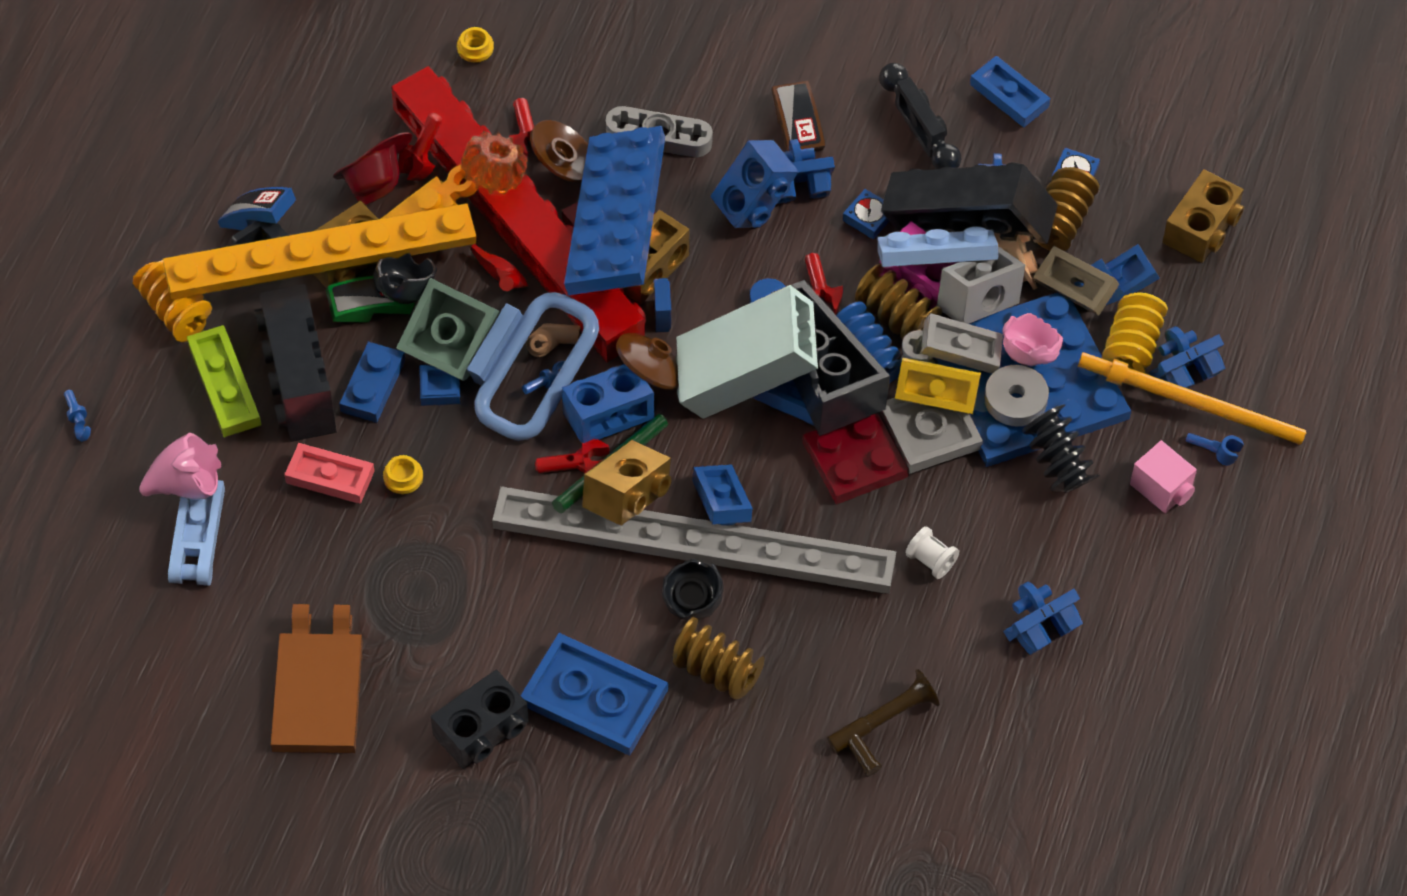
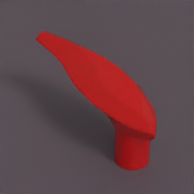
(500, 269)

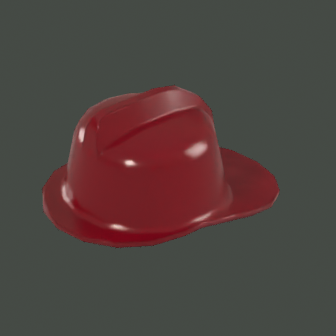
(376, 171)

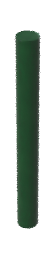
(642, 436)

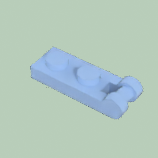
(196, 537)

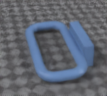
(503, 347)

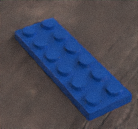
(615, 211)

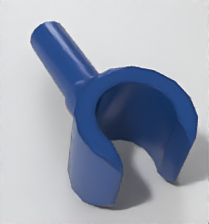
(1223, 455)

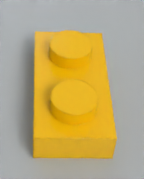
(937, 385)

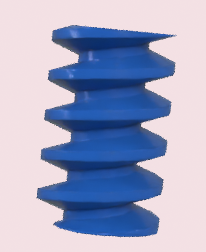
(870, 336)

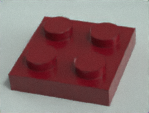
(856, 458)

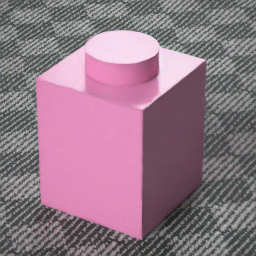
(1164, 477)

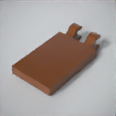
(317, 686)

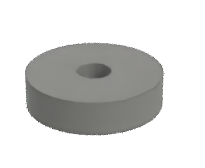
(1018, 380)

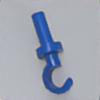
(546, 378)
(77, 414)

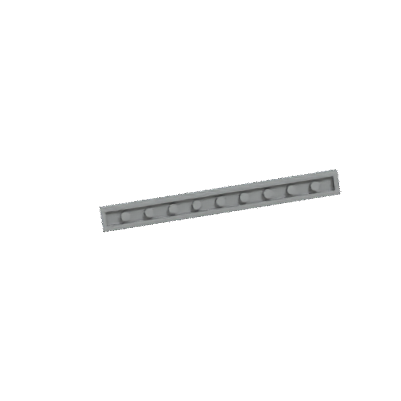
(700, 540)

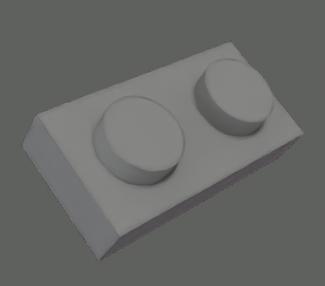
(962, 343)

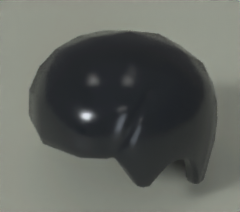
(403, 278)
(693, 590)

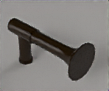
(850, 735)

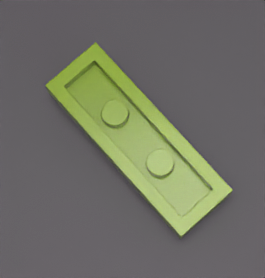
(223, 381)

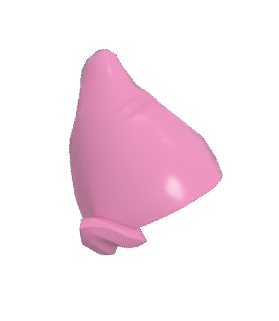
(184, 469)

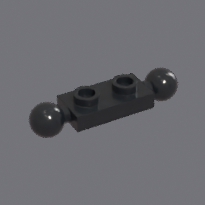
(916, 111)

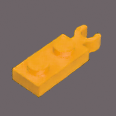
(436, 194)

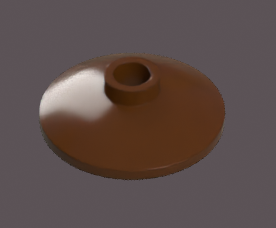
(559, 149)
(649, 359)

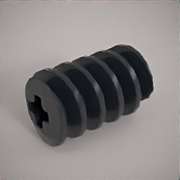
(1059, 451)

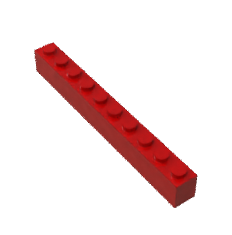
(519, 216)

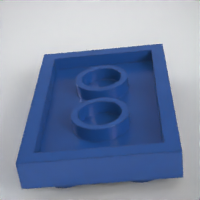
(594, 694)

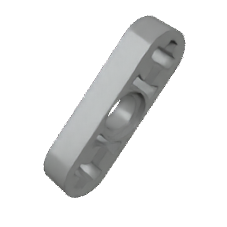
(687, 126)

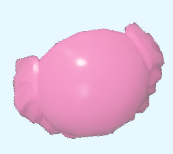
(1031, 340)

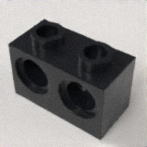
(473, 713)

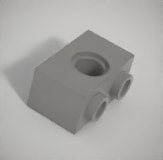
(980, 287)

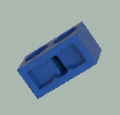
(754, 184)
(607, 403)

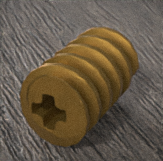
(1074, 193)
(892, 303)
(715, 661)

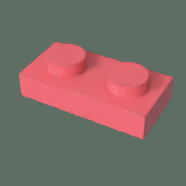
(329, 473)

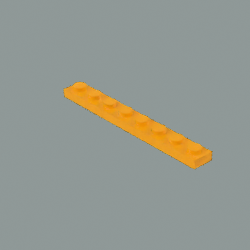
(318, 251)

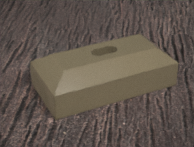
(1062, 270)

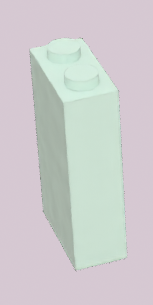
(746, 352)

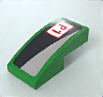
(359, 299)

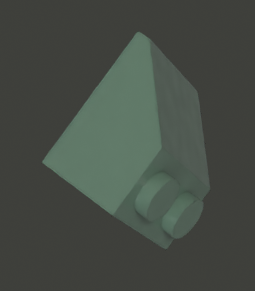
(447, 329)

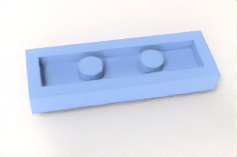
(937, 247)

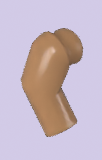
(550, 336)

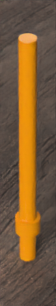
(1118, 372)

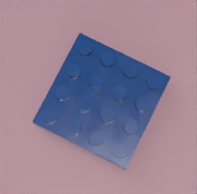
(1087, 395)

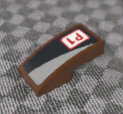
(798, 115)

